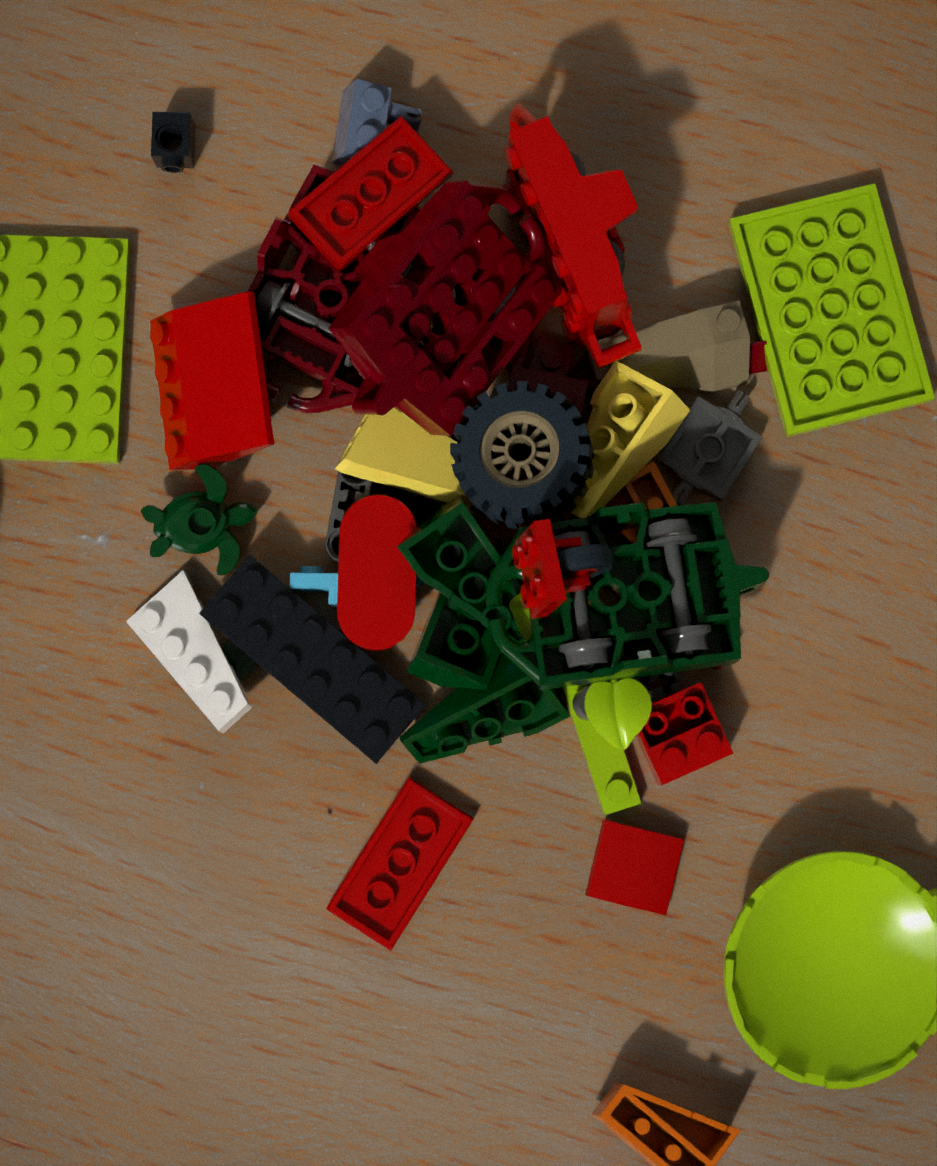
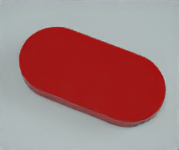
(373, 576)

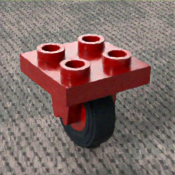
(555, 567)

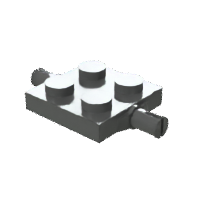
(710, 448)

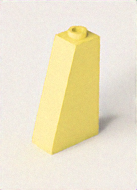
(402, 456)

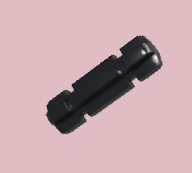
(417, 504)

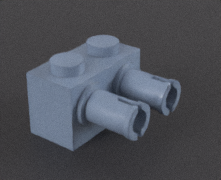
(364, 115)

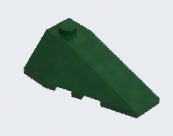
(479, 715)

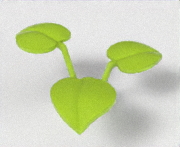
(613, 707)

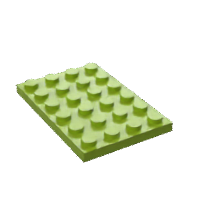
(831, 310)
(62, 347)

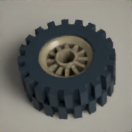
(538, 496)

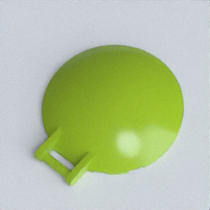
(835, 969)

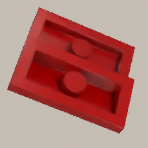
(634, 867)

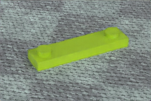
(605, 763)

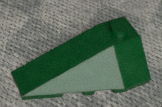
(457, 561)
(455, 646)

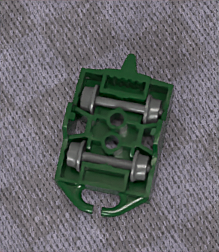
(695, 612)

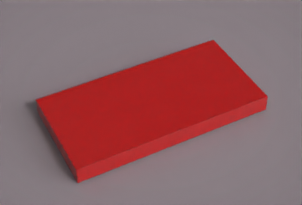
(370, 194)
(399, 863)

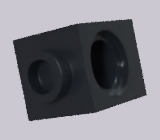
(169, 126)

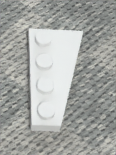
(191, 651)

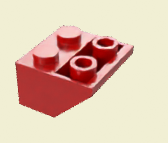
(682, 735)

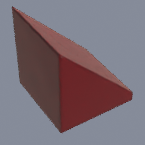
(757, 357)

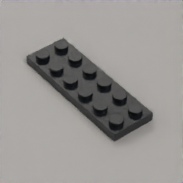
(312, 659)

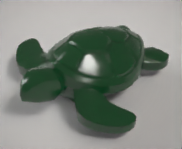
(201, 521)

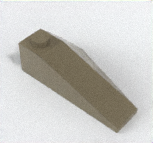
(690, 351)

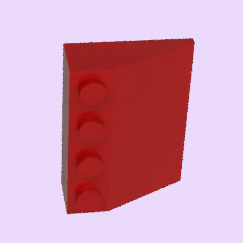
(211, 382)

